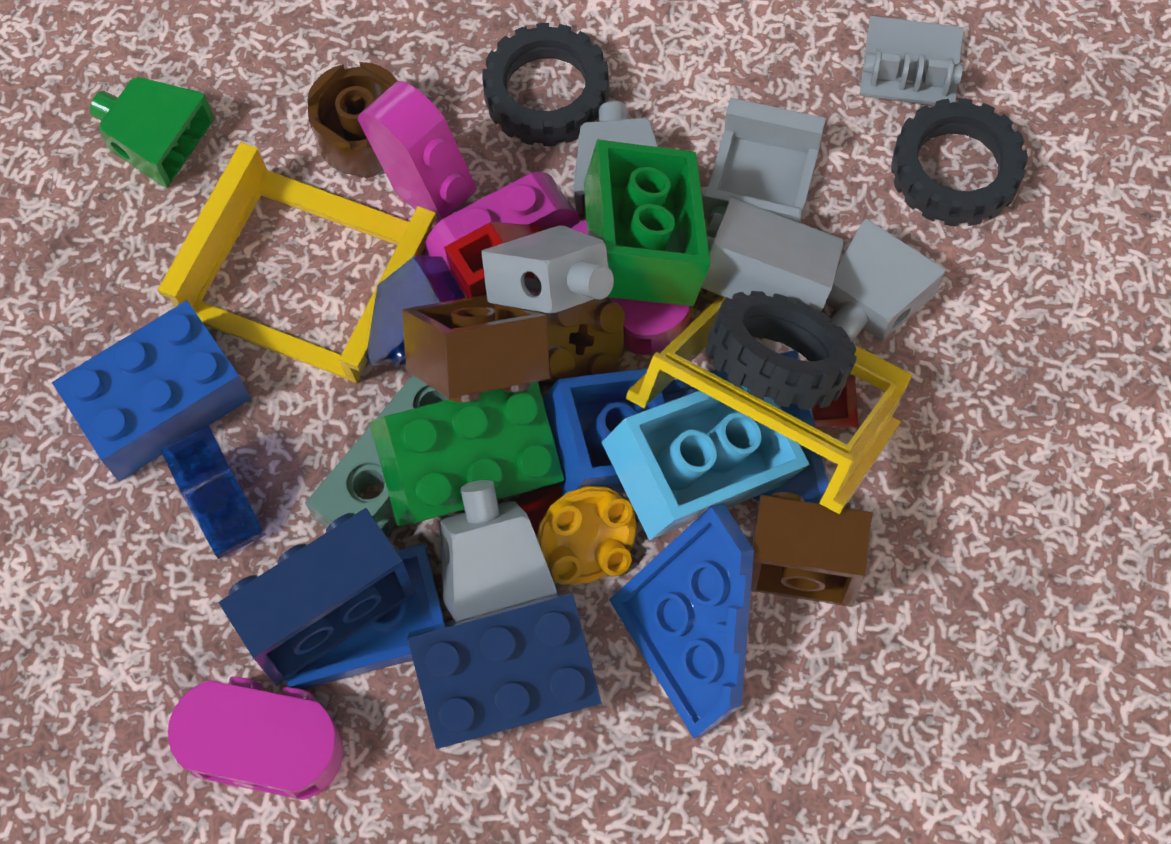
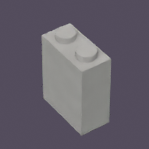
(770, 255)

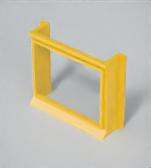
(223, 220)
(852, 459)

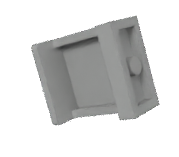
(764, 159)

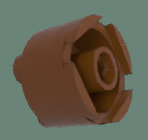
(334, 111)
(584, 340)

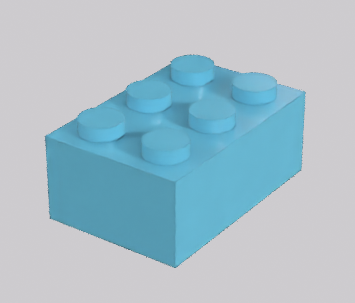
(695, 457)

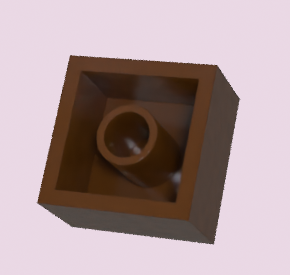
(475, 347)
(809, 549)

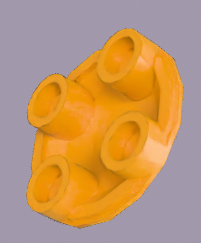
(588, 535)

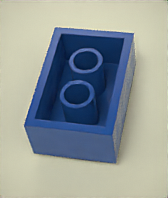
(151, 390)

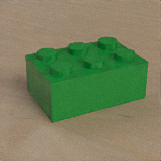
(651, 220)
(450, 443)

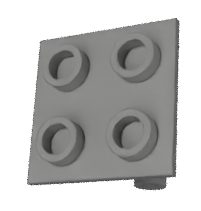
(911, 61)

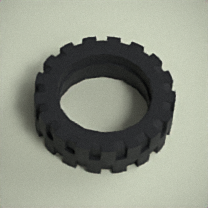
(545, 43)
(967, 120)
(773, 374)

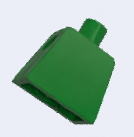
(153, 125)

